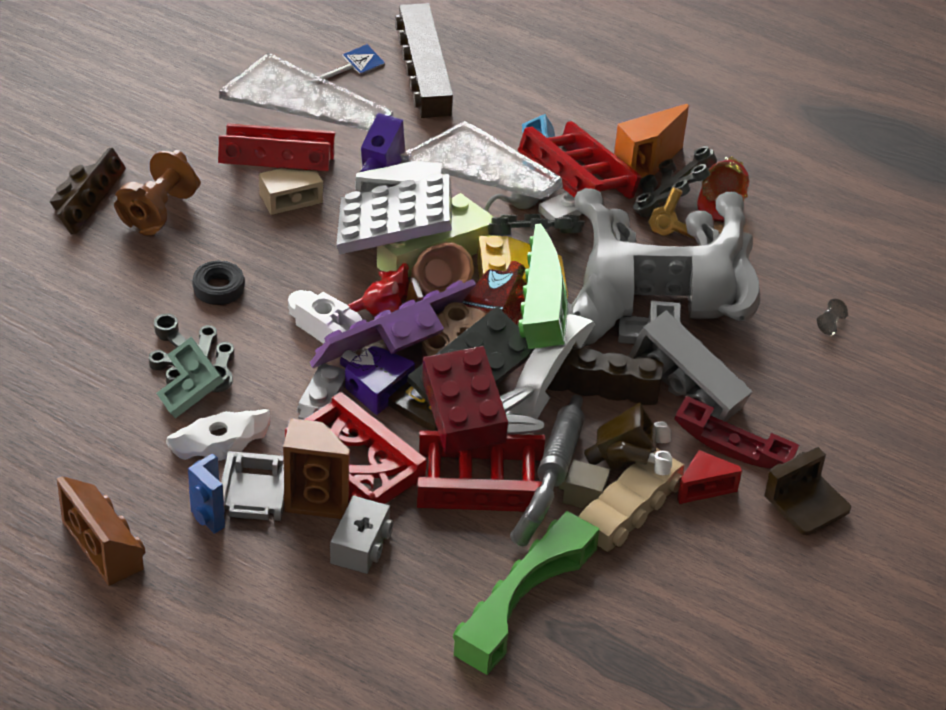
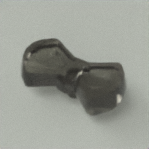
(827, 321)

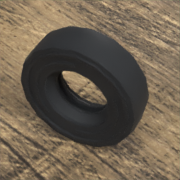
(215, 270)

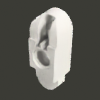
(320, 314)

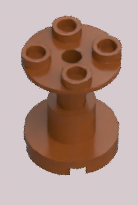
(145, 203)

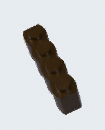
(609, 376)

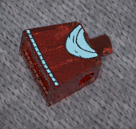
(500, 290)

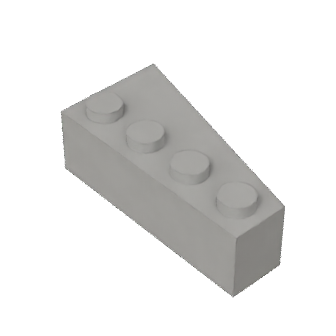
(690, 366)

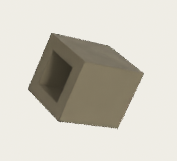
(584, 484)

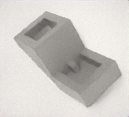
(631, 326)

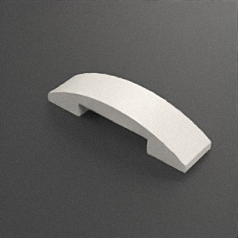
(545, 363)

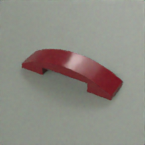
(731, 440)

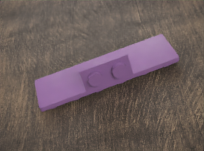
(398, 329)

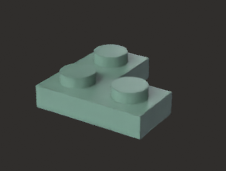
(196, 378)

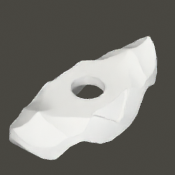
(198, 441)

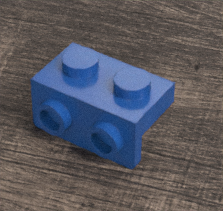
(207, 493)

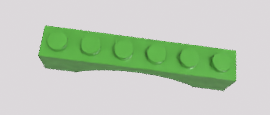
(562, 549)

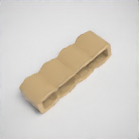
(630, 500)

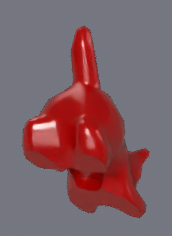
(386, 293)

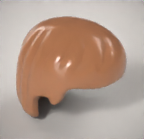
(442, 266)

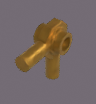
(665, 219)

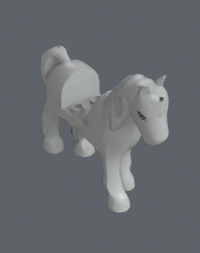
(712, 275)

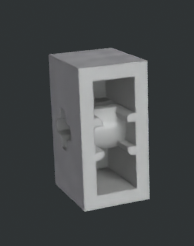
(361, 534)

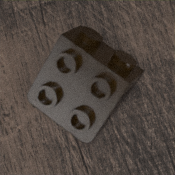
(804, 494)

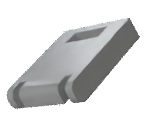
(253, 494)

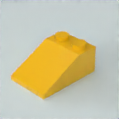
(499, 251)

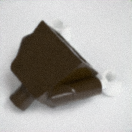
(631, 439)

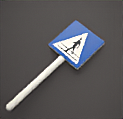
(361, 59)

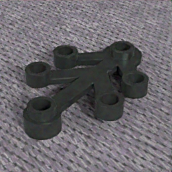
(650, 199)
(502, 225)
(167, 330)

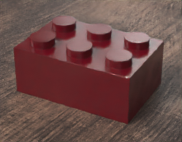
(464, 400)

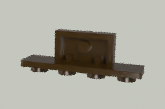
(86, 189)

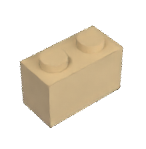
(290, 189)

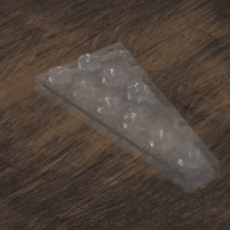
(292, 90)
(483, 159)

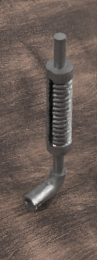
(552, 468)

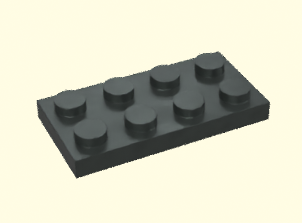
(501, 343)

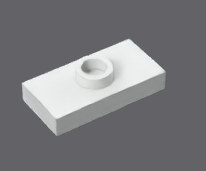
(558, 206)

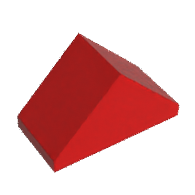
(708, 478)

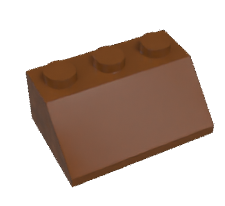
(315, 470)
(99, 530)

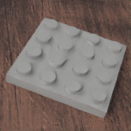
(394, 213)

